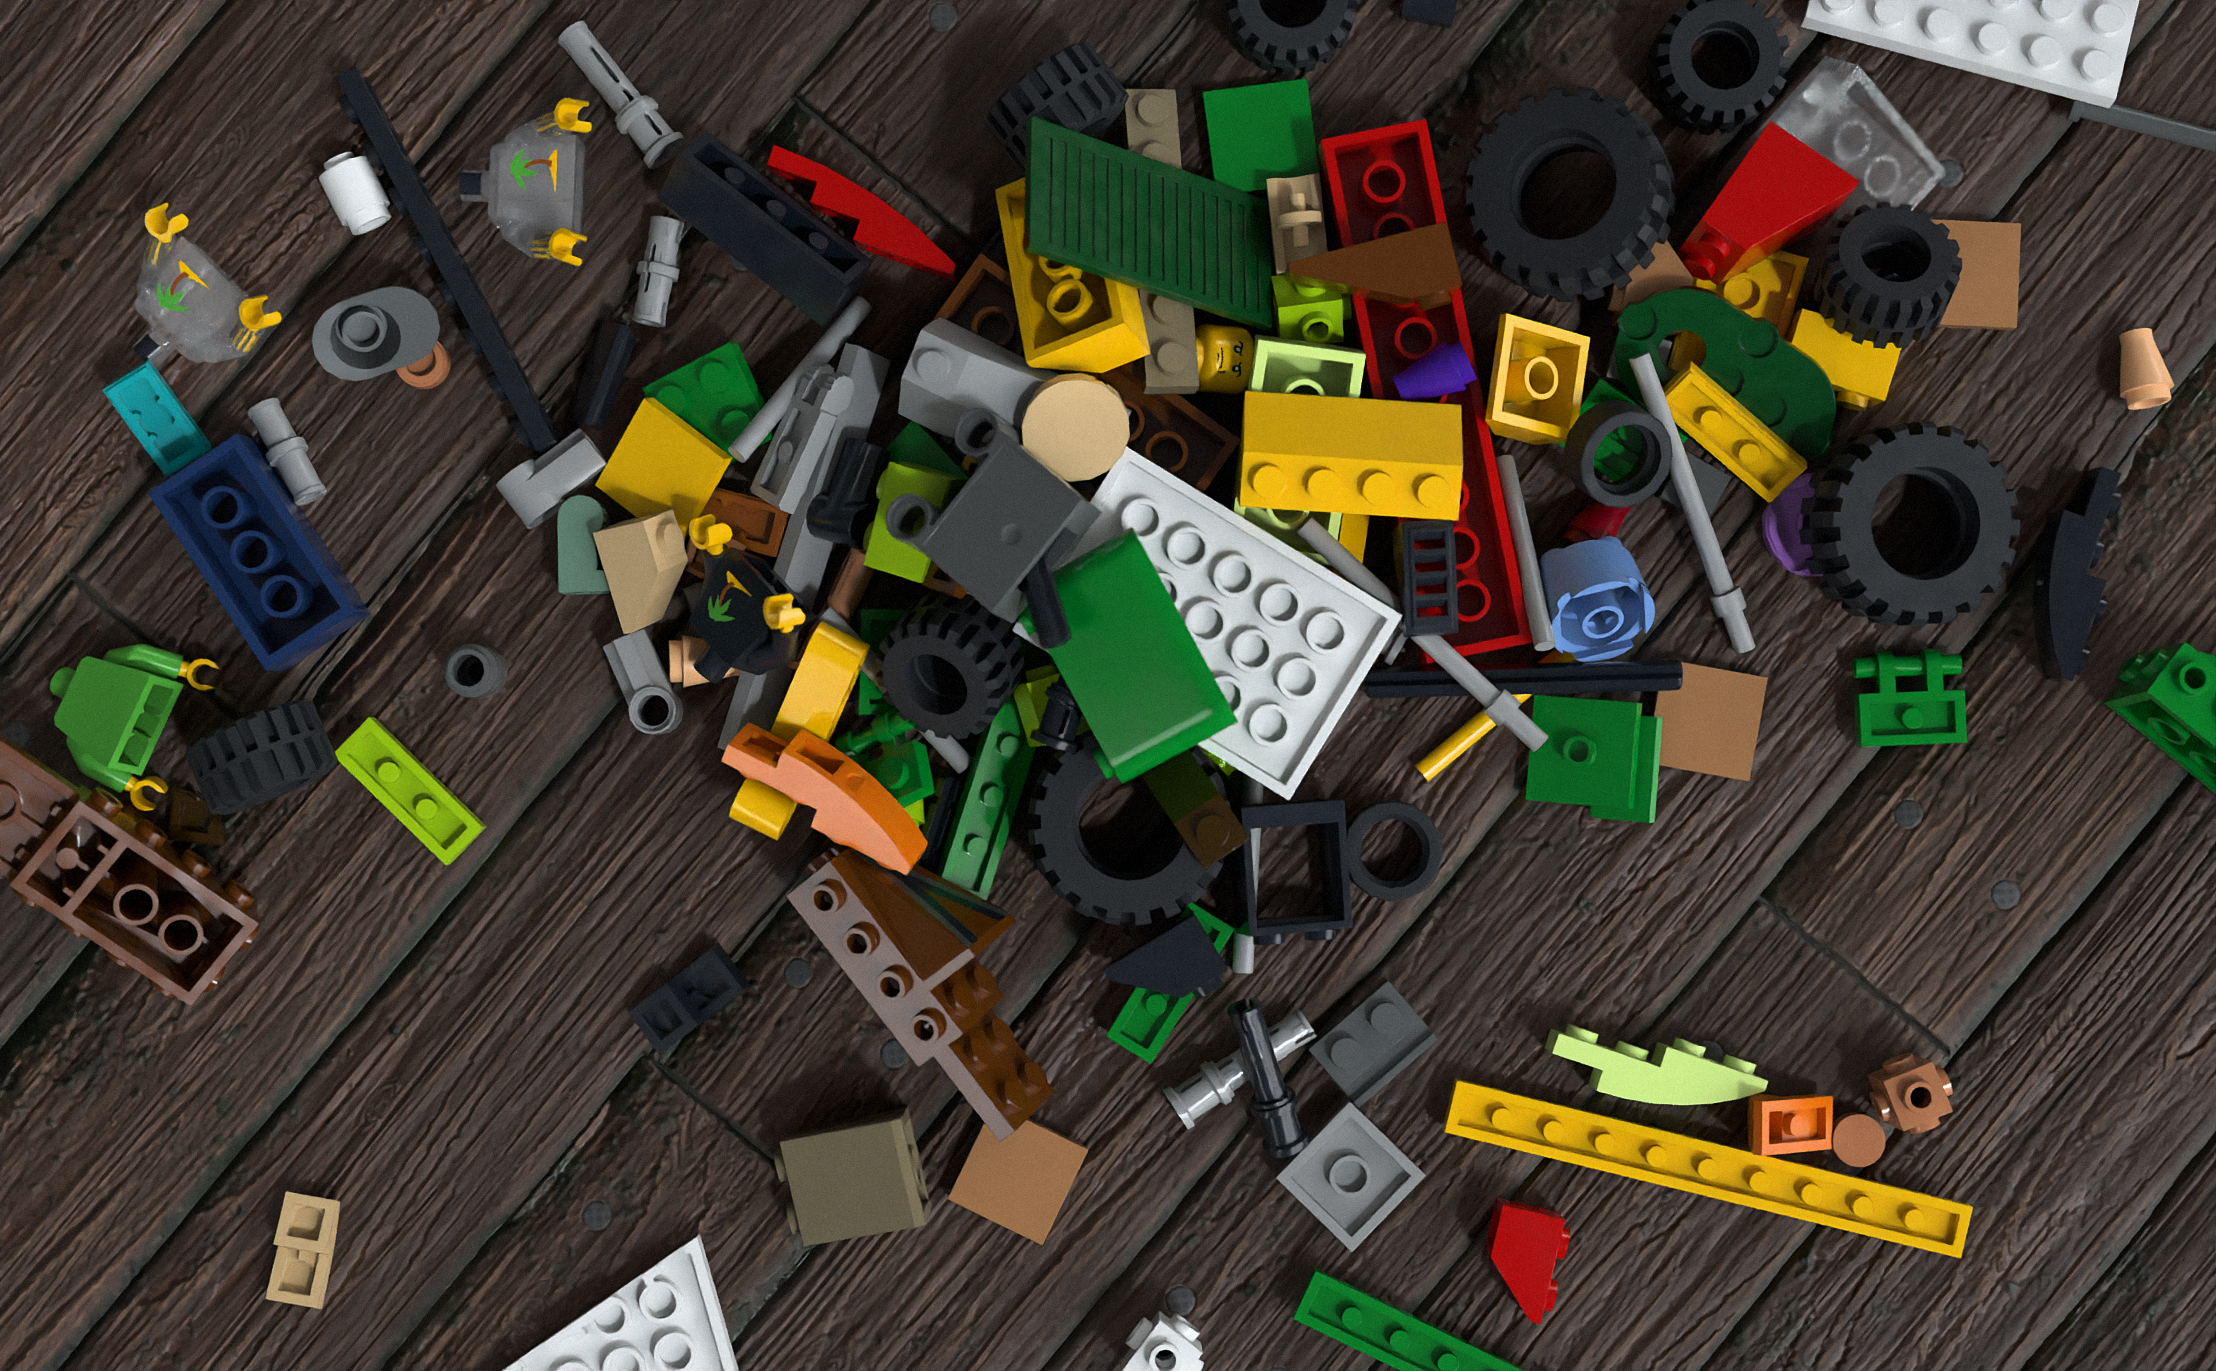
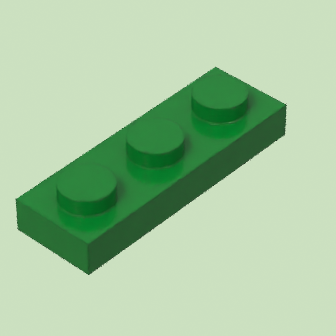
(1151, 1015)

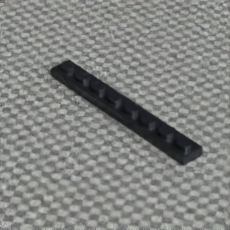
(438, 244)

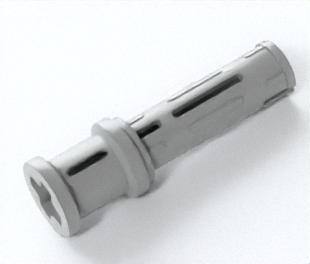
(635, 113)
(1219, 1080)

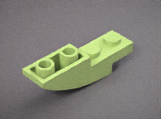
(1672, 1077)

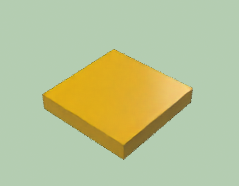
(663, 466)

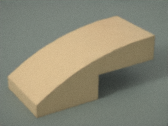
(304, 1250)

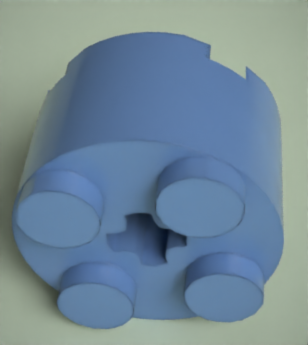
(1595, 598)

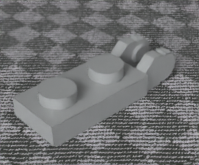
(802, 436)

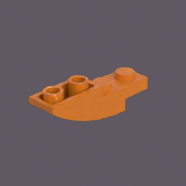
(848, 800)

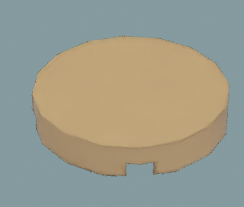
(1076, 426)

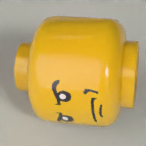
(1223, 358)

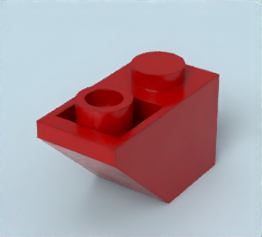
(1524, 1250)

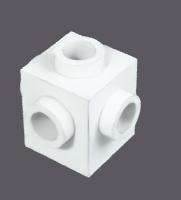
(1163, 1334)

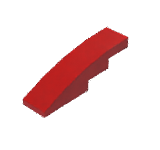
(879, 227)

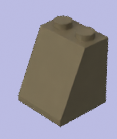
(854, 1178)

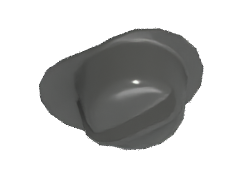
(375, 333)

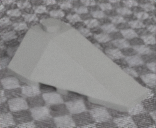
(963, 371)

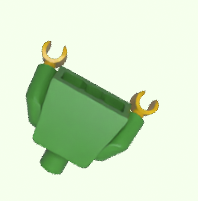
(118, 711)

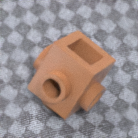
(1894, 1086)

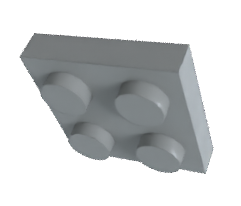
(1350, 1175)

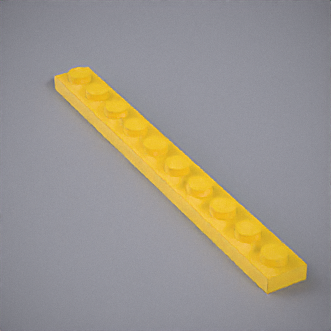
(1707, 1168)

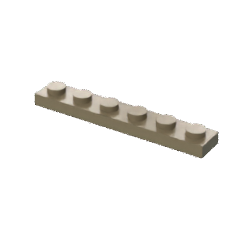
(1172, 366)

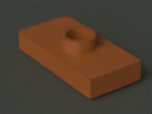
(750, 519)

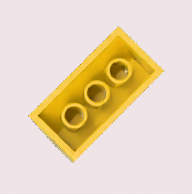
(1064, 312)
(1350, 455)

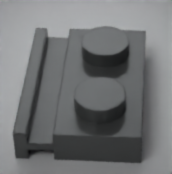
(1372, 1043)

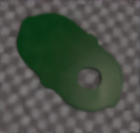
(1742, 356)

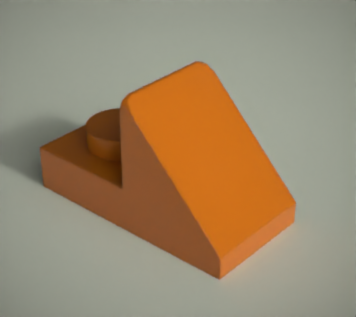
(1789, 1123)

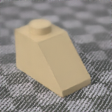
(642, 566)

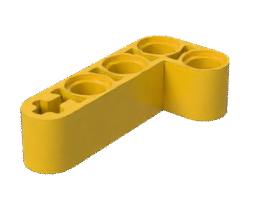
(811, 704)

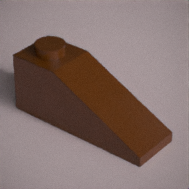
(1392, 269)

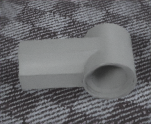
(541, 485)
(642, 677)

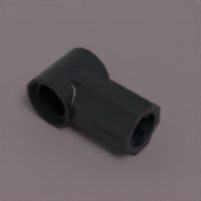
(848, 505)

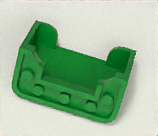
(1132, 660)

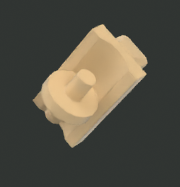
(1296, 219)

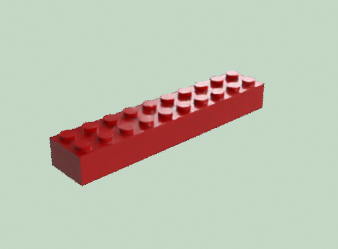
(1382, 187)

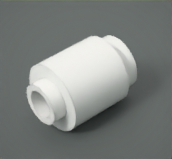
(355, 193)

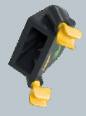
(743, 608)

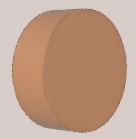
(429, 370)
(1857, 1139)

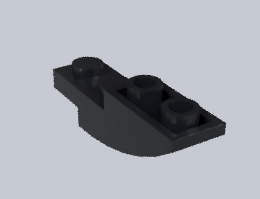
(2063, 593)

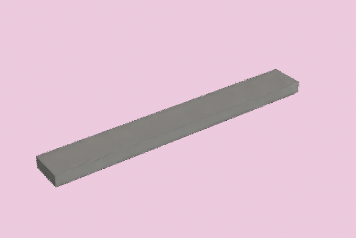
(802, 555)

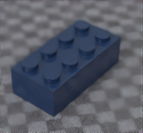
(259, 553)

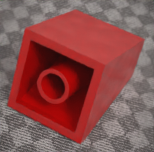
(1766, 205)

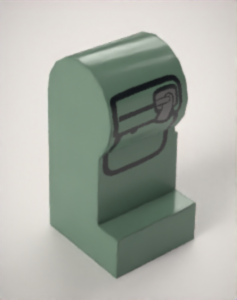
(578, 557)

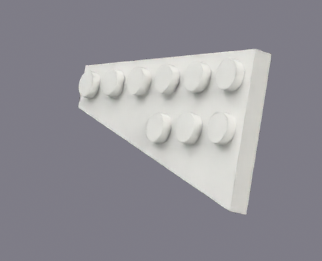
(653, 1323)

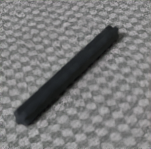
(1530, 678)

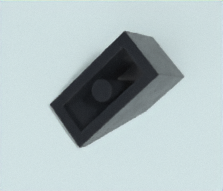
(1172, 962)

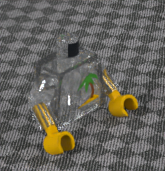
(536, 184)
(192, 300)

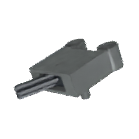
(1002, 528)

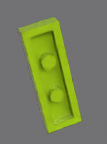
(409, 790)

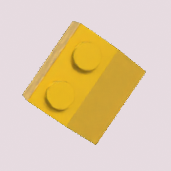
(1536, 381)

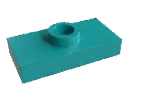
(157, 417)

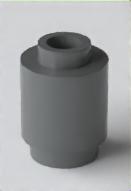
(460, 666)

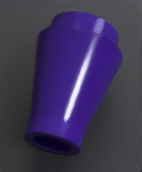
(1436, 373)

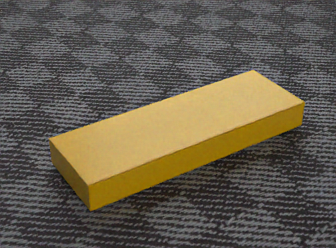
(1732, 433)

